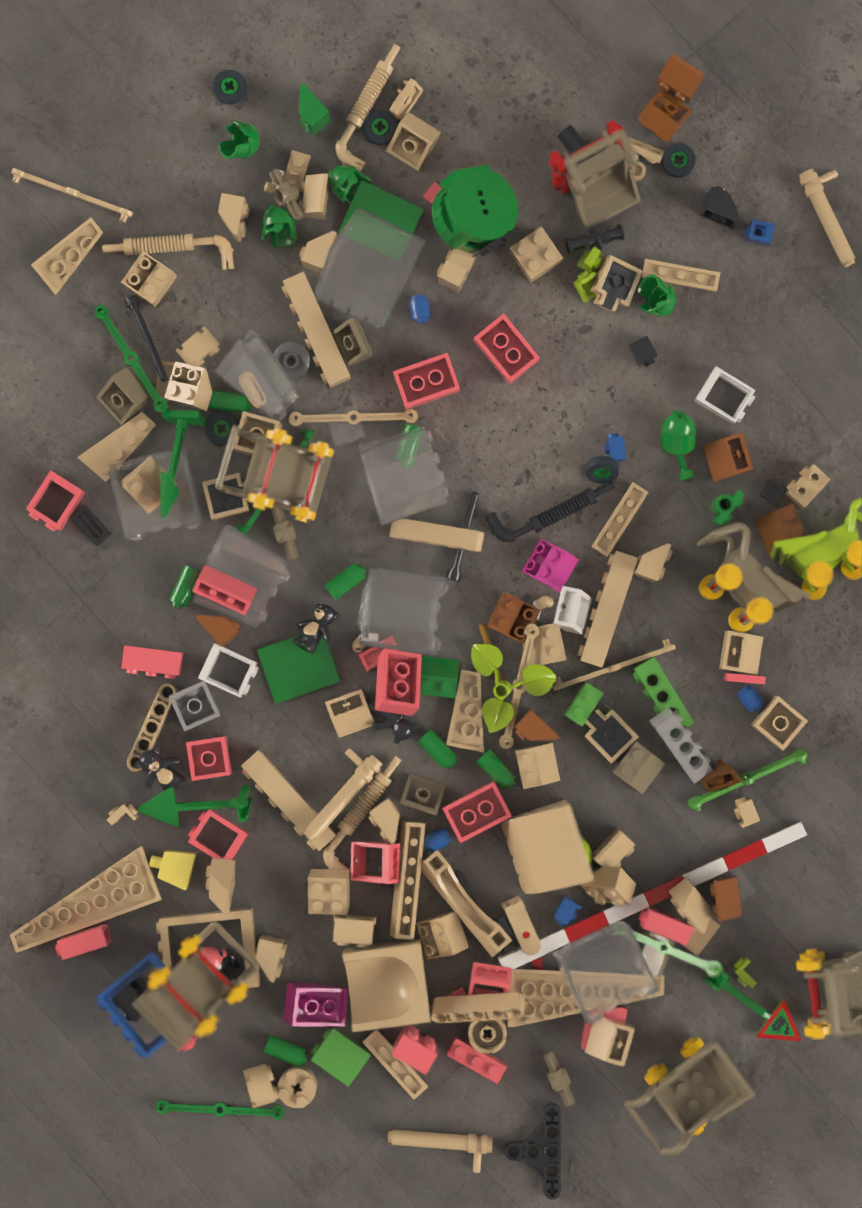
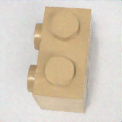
(807, 486)

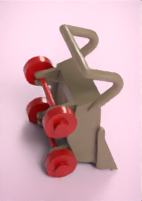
(603, 182)

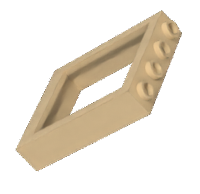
(247, 927)

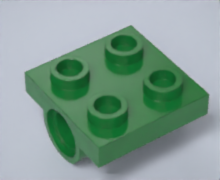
(732, 503)

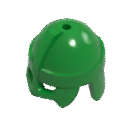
(243, 142)
(345, 181)
(280, 227)
(658, 294)
(678, 433)

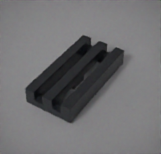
(84, 529)

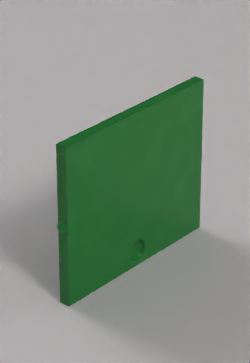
(384, 206)
(295, 671)

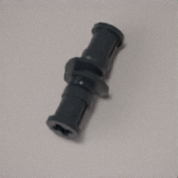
(594, 238)

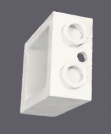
(748, 399)
(575, 614)
(210, 662)

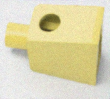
(175, 867)

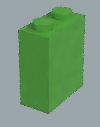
(583, 704)
(340, 1055)

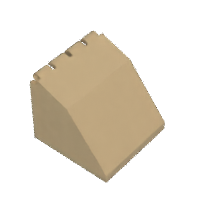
(547, 848)

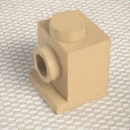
(746, 812)

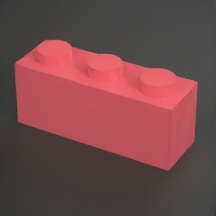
(224, 589)
(152, 661)
(482, 1063)

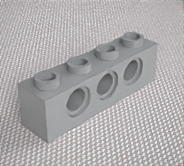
(696, 768)

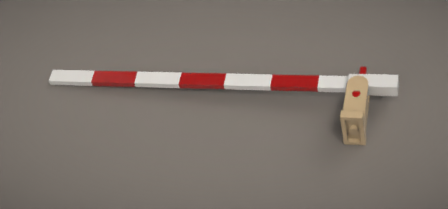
(533, 948)

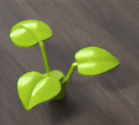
(495, 711)

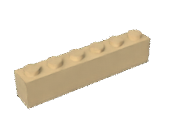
(316, 329)
(608, 609)
(285, 796)
(406, 891)

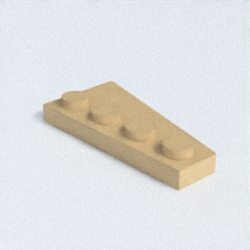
(63, 259)
(117, 446)
(466, 718)

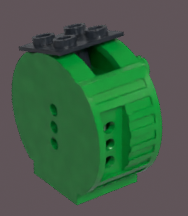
(475, 210)

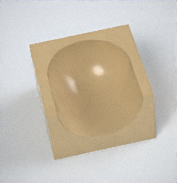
(387, 985)

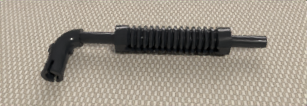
(550, 516)

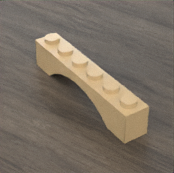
(483, 928)

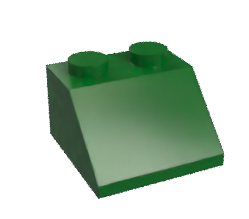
(311, 111)
(439, 676)

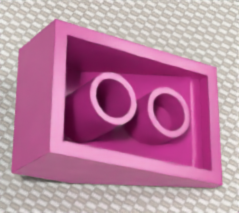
(315, 1005)

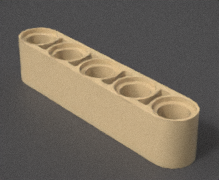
(437, 535)
(152, 717)
(478, 1007)

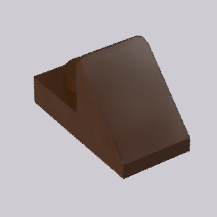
(721, 777)

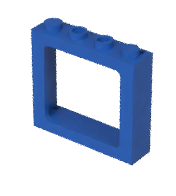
(117, 1018)

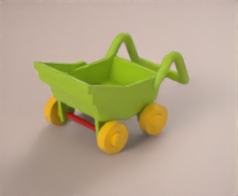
(819, 554)

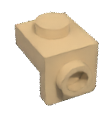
(117, 813)

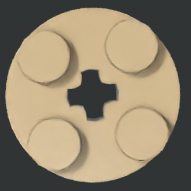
(199, 347)
(487, 1043)
(259, 1085)
(306, 1092)

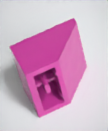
(550, 565)

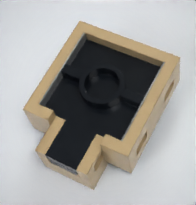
(615, 283)
(224, 504)
(609, 734)

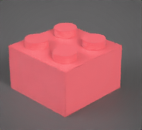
(209, 758)

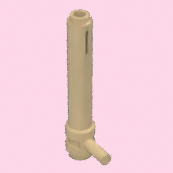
(815, 192)
(362, 775)
(471, 1143)

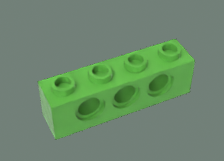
(651, 667)

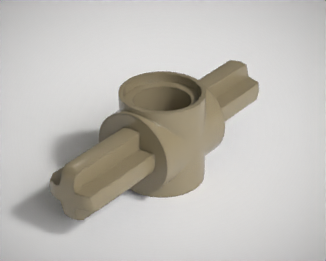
(286, 194)
(284, 533)
(559, 1078)

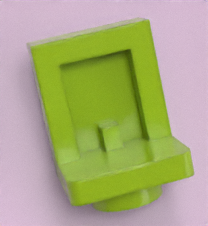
(590, 260)
(584, 285)
(744, 978)

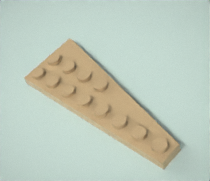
(111, 893)
(549, 995)

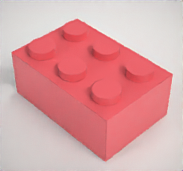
(506, 349)
(426, 381)
(398, 682)
(476, 811)
(415, 1049)

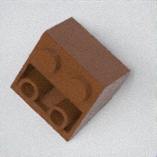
(728, 457)
(512, 617)
(727, 898)

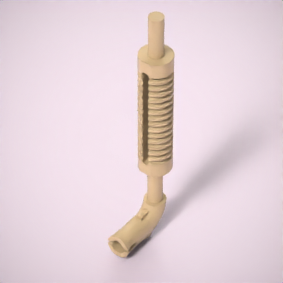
(363, 106)
(173, 243)
(357, 812)

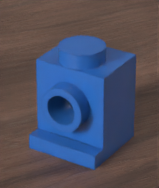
(766, 230)
(615, 447)
(566, 911)

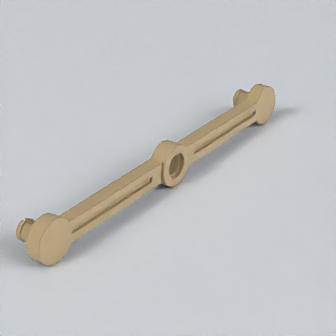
(18, 174)
(297, 418)
(531, 631)
(667, 647)

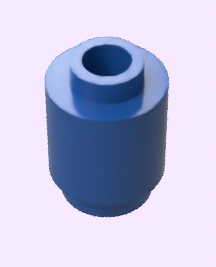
(419, 309)
(750, 698)
(436, 840)

